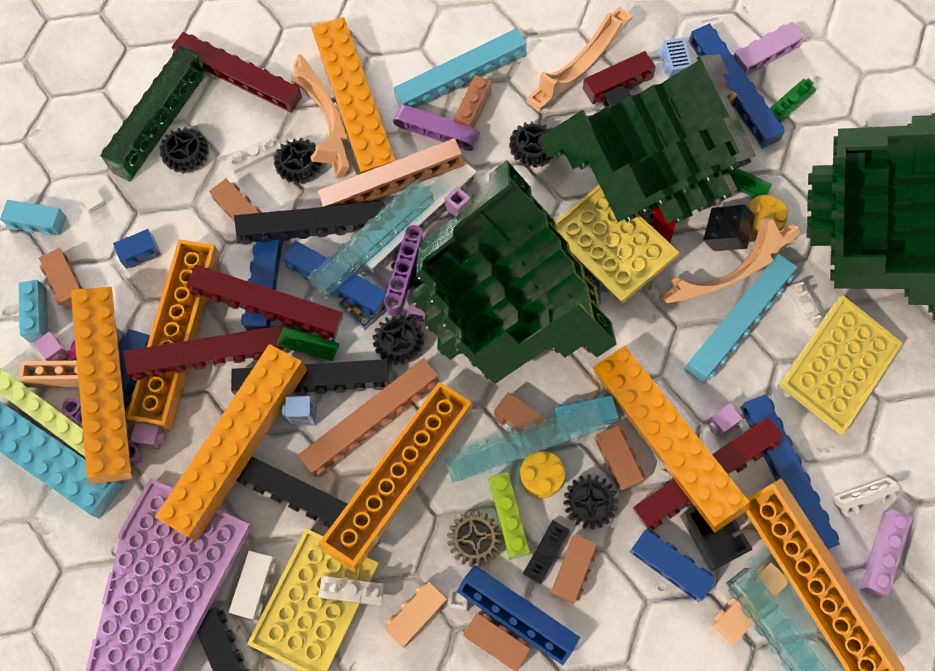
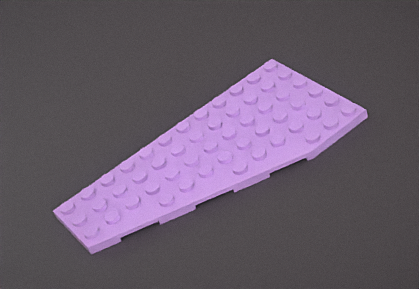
(161, 587)

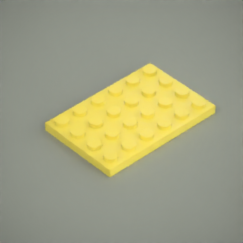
(614, 252)
(840, 364)
(296, 622)

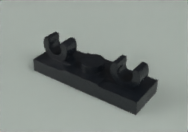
(546, 552)

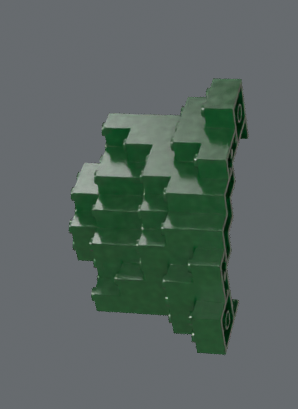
(661, 145)
(879, 209)
(506, 283)

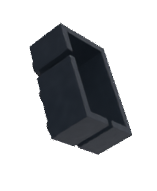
(715, 547)

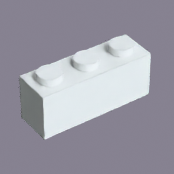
(253, 586)

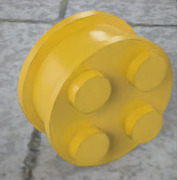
(768, 207)
(542, 474)

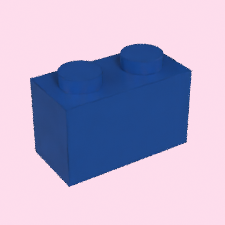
(136, 249)

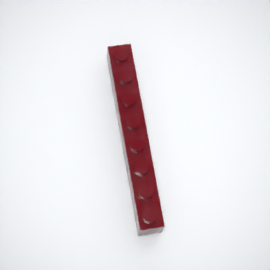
(242, 73)
(265, 301)
(200, 352)
(731, 458)

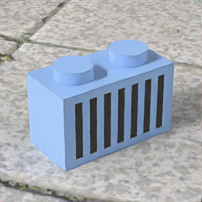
(675, 56)
(300, 411)

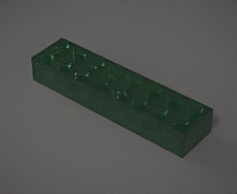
(154, 113)

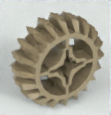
(465, 539)

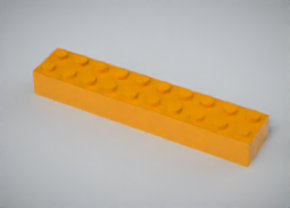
(352, 95)
(177, 320)
(100, 386)
(671, 439)
(231, 443)
(395, 477)
(820, 581)

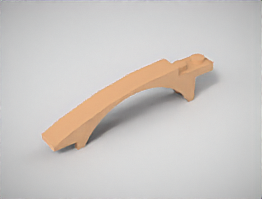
(560, 81)
(333, 148)
(768, 242)

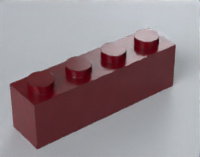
(625, 73)

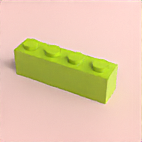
(508, 516)

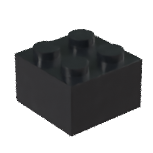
(729, 228)

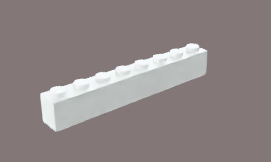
(444, 185)

